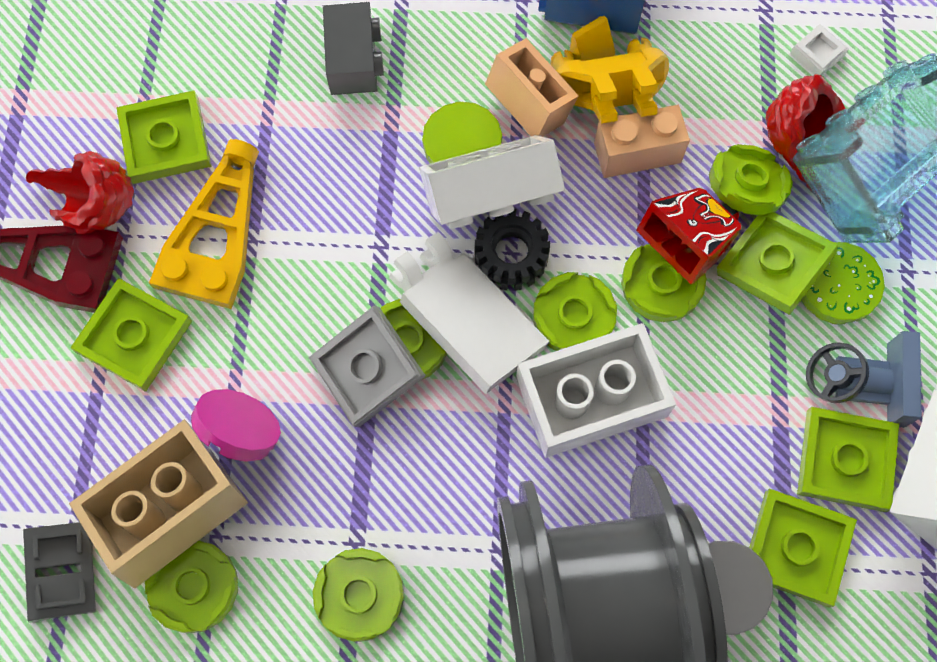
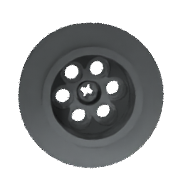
(612, 586)

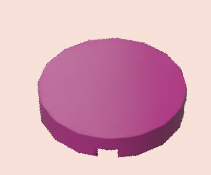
(235, 424)

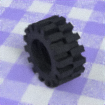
(518, 227)

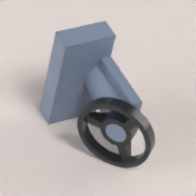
(875, 381)

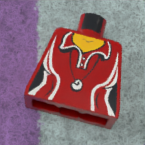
(690, 231)

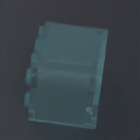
(876, 153)

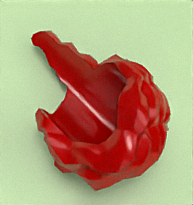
(799, 114)
(94, 191)

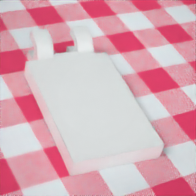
(466, 314)

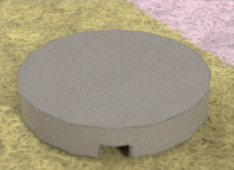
(743, 585)

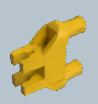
(616, 79)

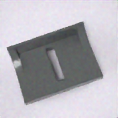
(63, 593)

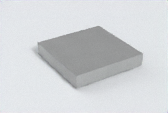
(366, 366)

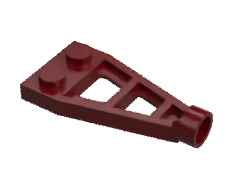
(86, 269)

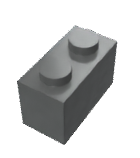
(350, 48)

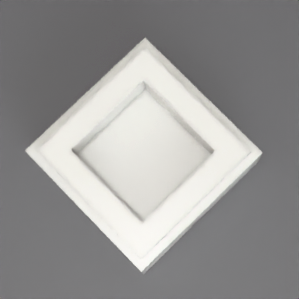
(819, 50)

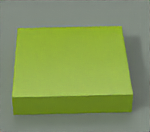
(163, 137)
(777, 260)
(131, 334)
(848, 459)
(803, 546)

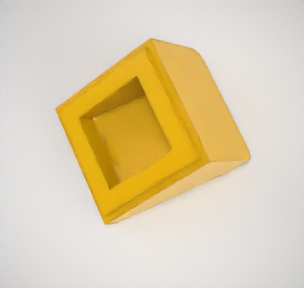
(593, 41)

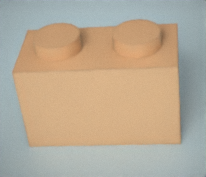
(530, 89)
(641, 142)

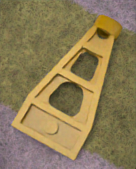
(201, 276)

